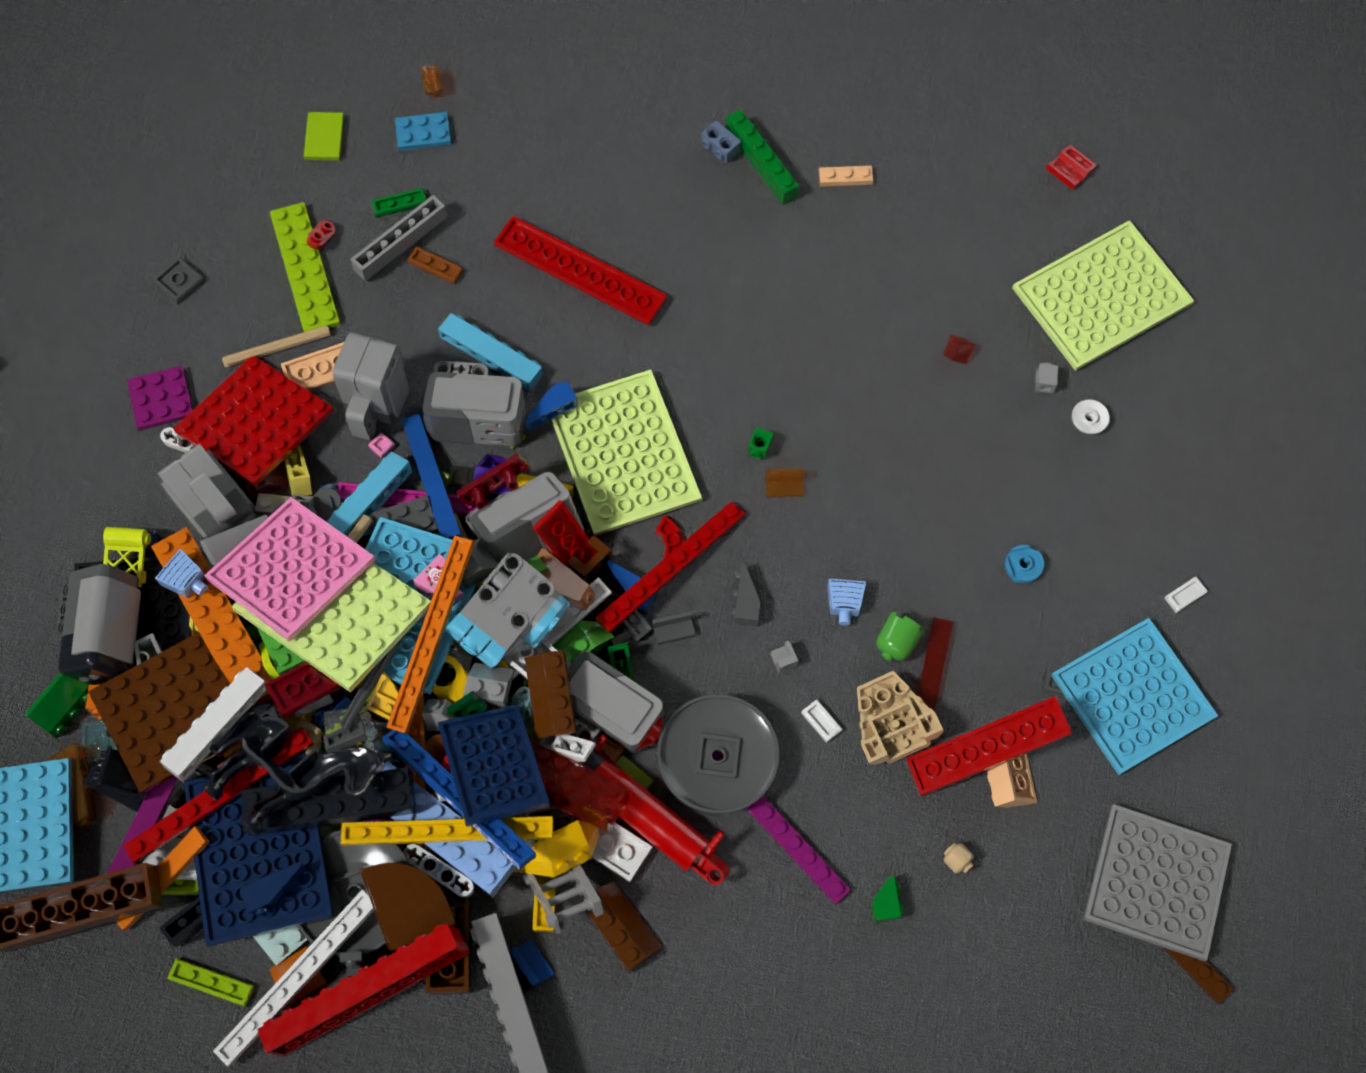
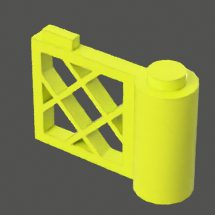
(127, 540)

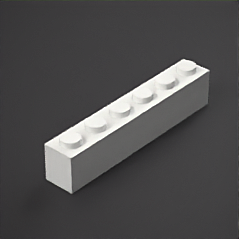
(213, 724)

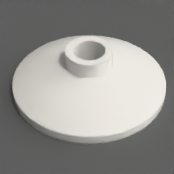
(1095, 411)

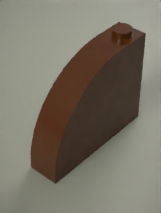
(405, 902)

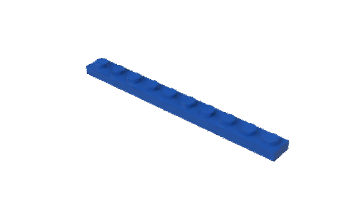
(442, 782)

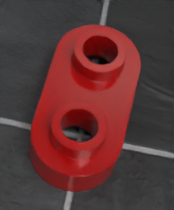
(324, 232)

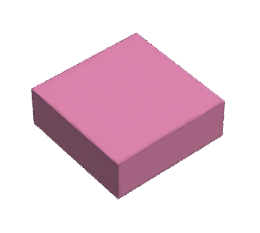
(381, 445)

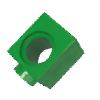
(760, 436)

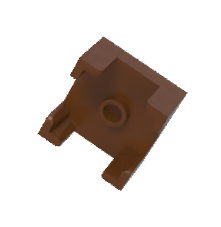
(596, 565)

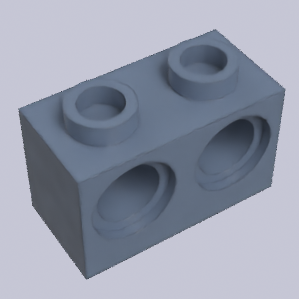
(722, 139)

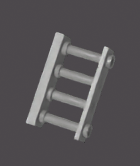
(582, 888)

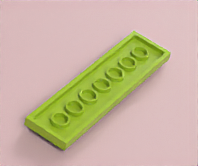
(304, 268)

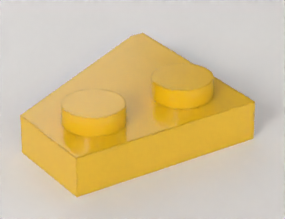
(383, 697)

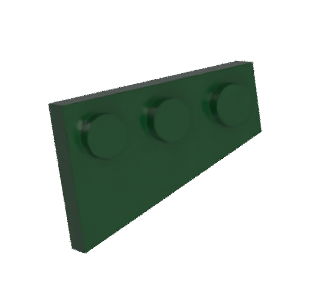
(468, 705)

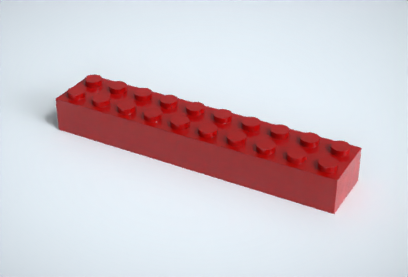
(363, 990)

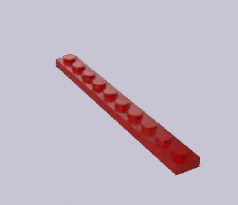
(669, 567)
(204, 805)

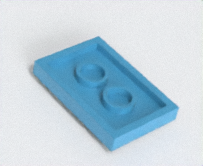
(422, 131)

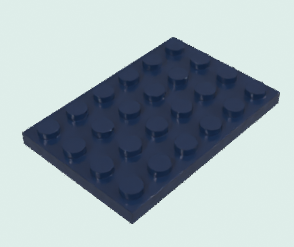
(492, 765)

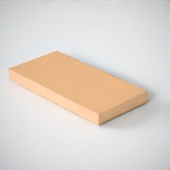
(313, 369)

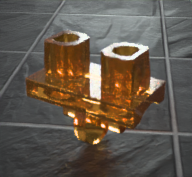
(431, 80)

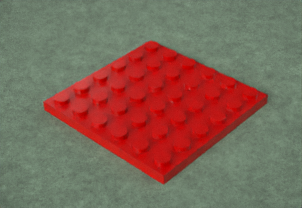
(254, 420)

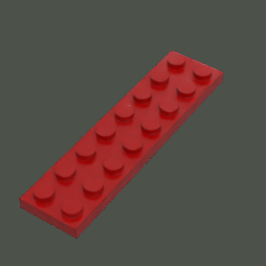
(989, 746)

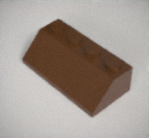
(550, 694)
(623, 928)

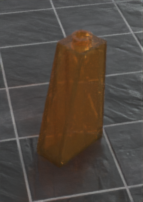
(83, 799)

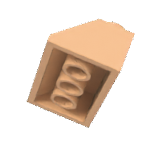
(1012, 783)

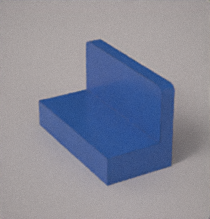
(531, 963)

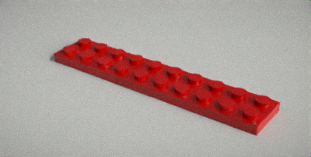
(580, 270)

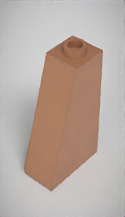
(567, 582)

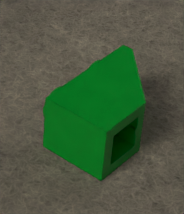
(886, 904)

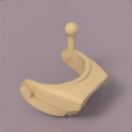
(314, 733)

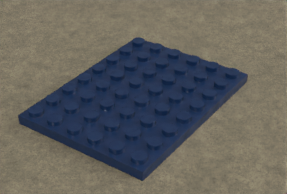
(241, 859)

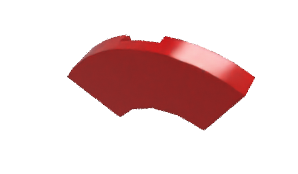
(670, 535)

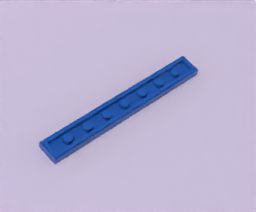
(431, 477)

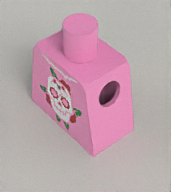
(428, 578)

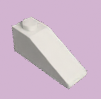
(569, 746)

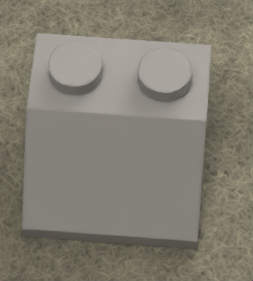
(490, 684)

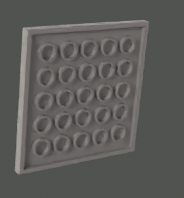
(1158, 882)

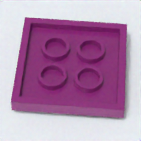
(159, 397)

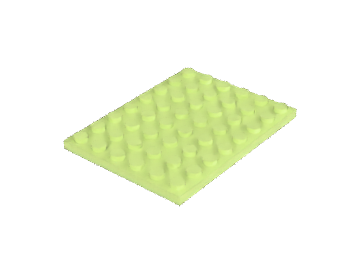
(1102, 295)
(625, 454)
(355, 626)

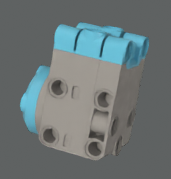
(508, 605)

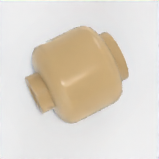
(958, 858)

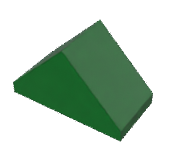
(620, 659)

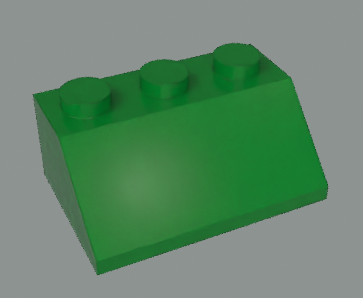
(58, 704)

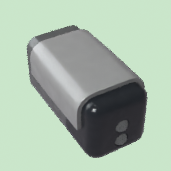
(98, 623)

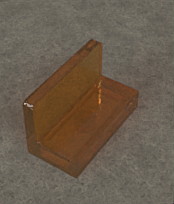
(784, 482)

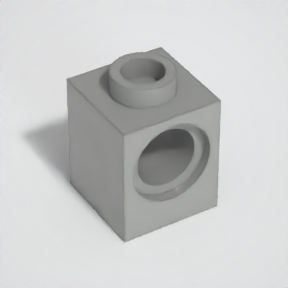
(1046, 378)

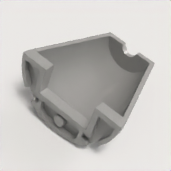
(221, 544)

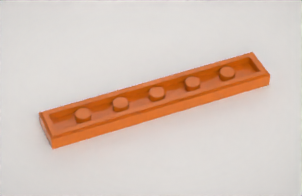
(173, 866)

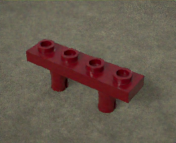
(503, 473)

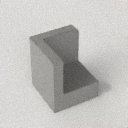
(784, 657)

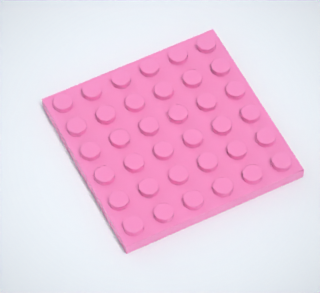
(290, 568)

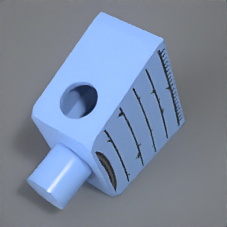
(182, 576)
(845, 598)

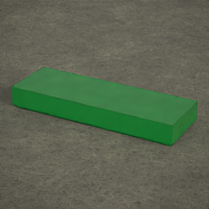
(398, 202)

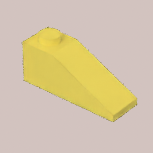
(297, 472)

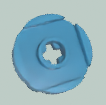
(1024, 575)

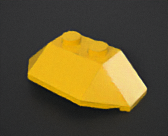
(567, 849)

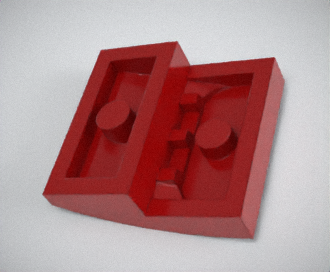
(1071, 167)

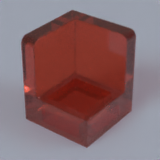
(958, 349)

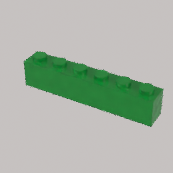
(762, 157)

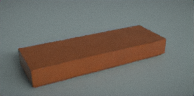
(435, 265)

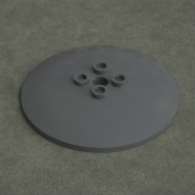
(724, 726)
(343, 875)

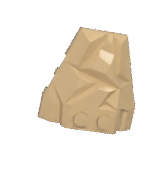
(894, 720)

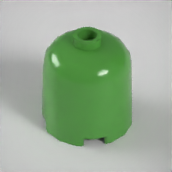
(898, 637)

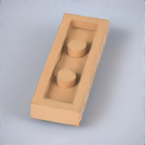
(845, 176)

